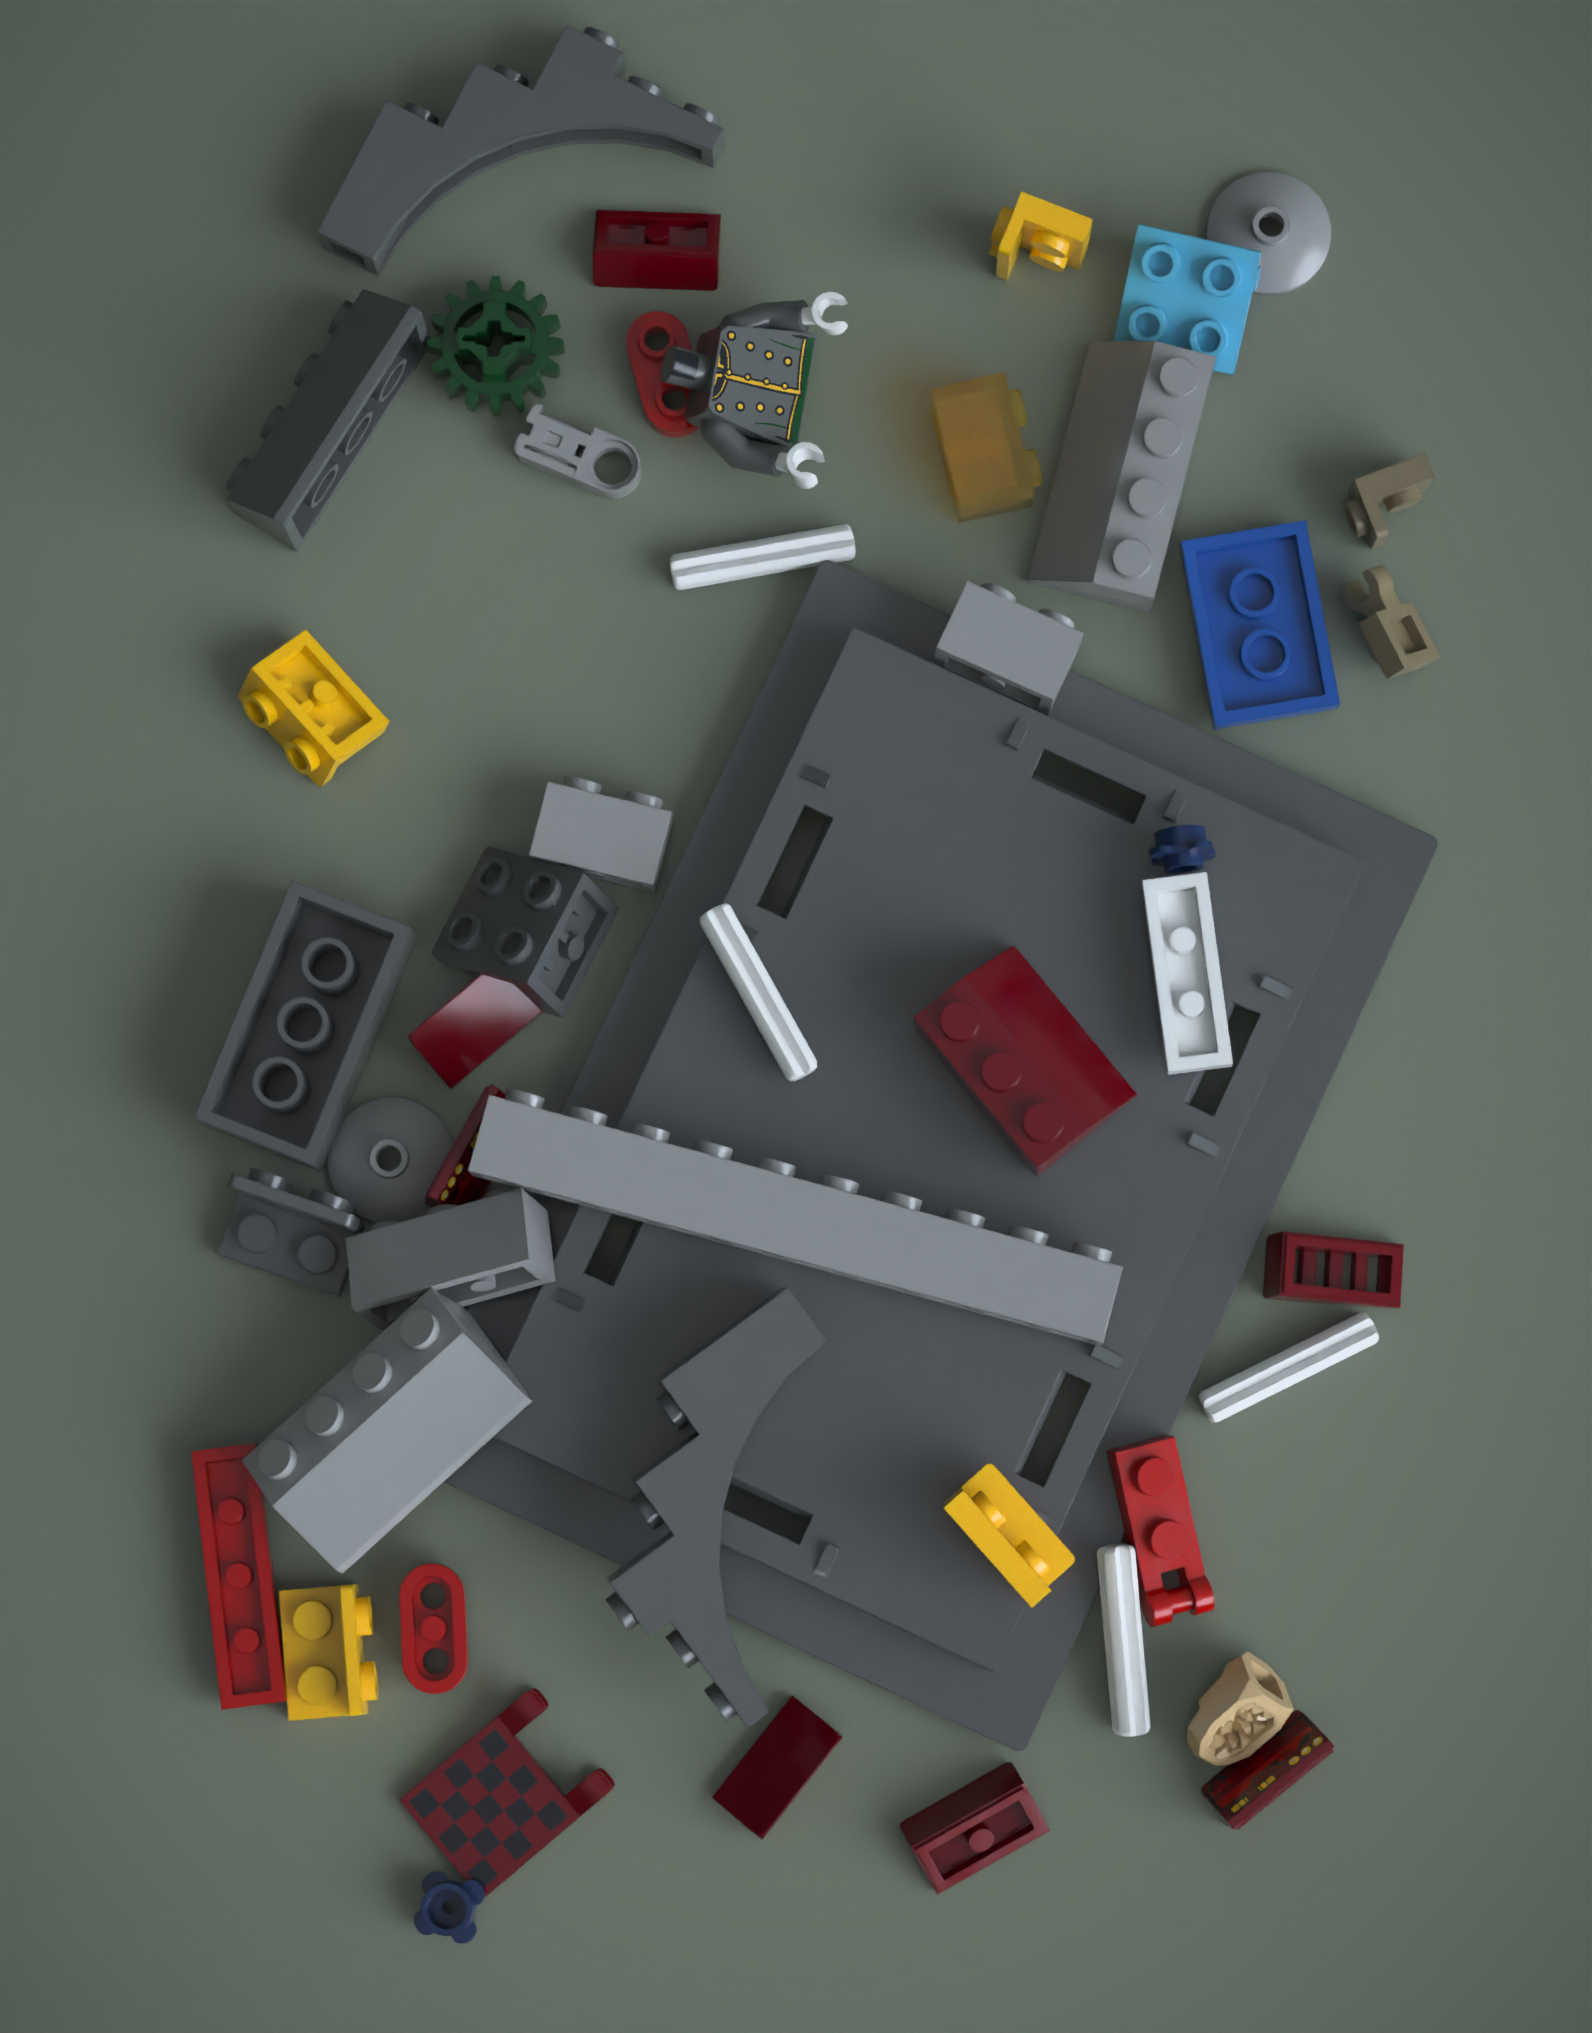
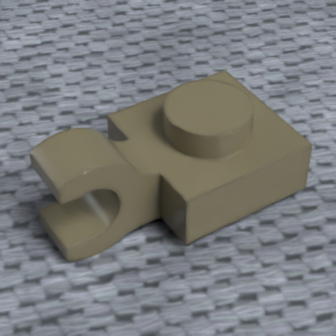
(1391, 628)

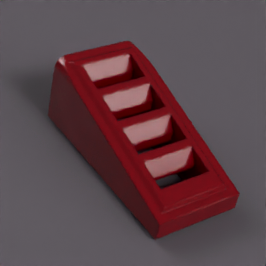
(1281, 1261)

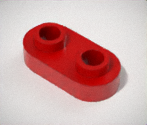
(647, 369)
(433, 1628)

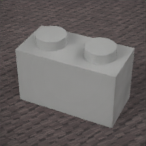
(1008, 646)
(603, 834)

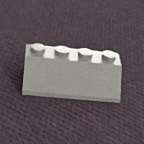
(1122, 471)
(387, 1429)

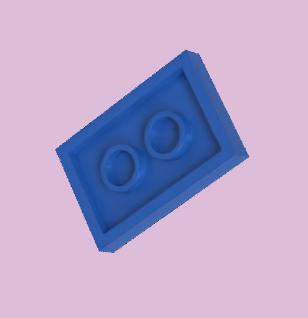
(1259, 625)

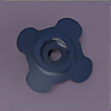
(1181, 849)
(434, 1919)

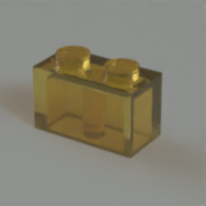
(984, 447)

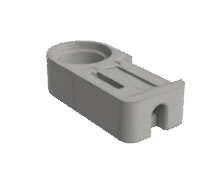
(573, 452)

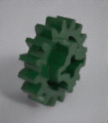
(471, 345)

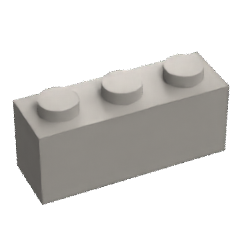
(456, 1249)

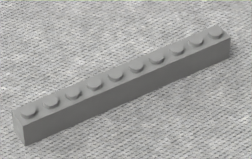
(796, 1219)

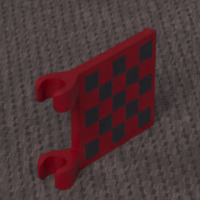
(495, 1803)

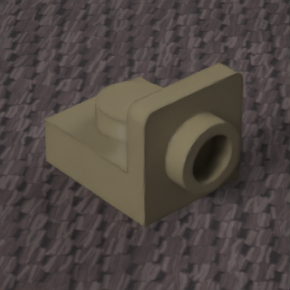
(1393, 487)

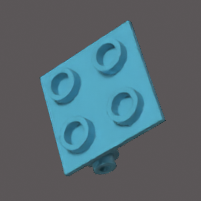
(1188, 294)

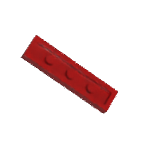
(239, 1578)

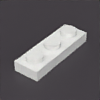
(1187, 973)

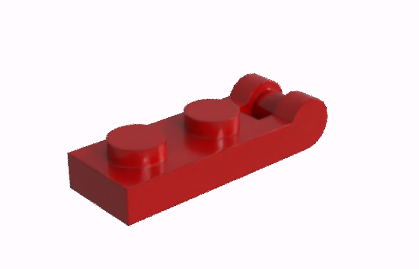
(1160, 1528)

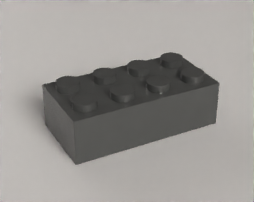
(306, 1026)

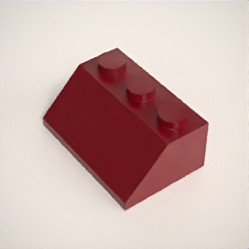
(1023, 1059)

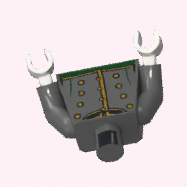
(753, 384)

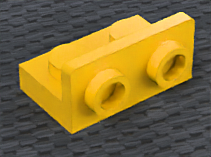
(1047, 230)
(310, 707)
(1009, 1533)
(326, 1652)

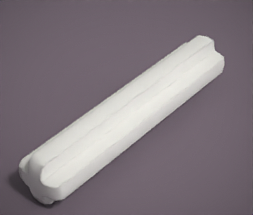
(762, 557)
(758, 992)
(1288, 1367)
(1123, 1640)

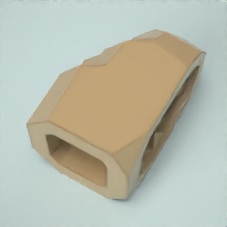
(1239, 1712)

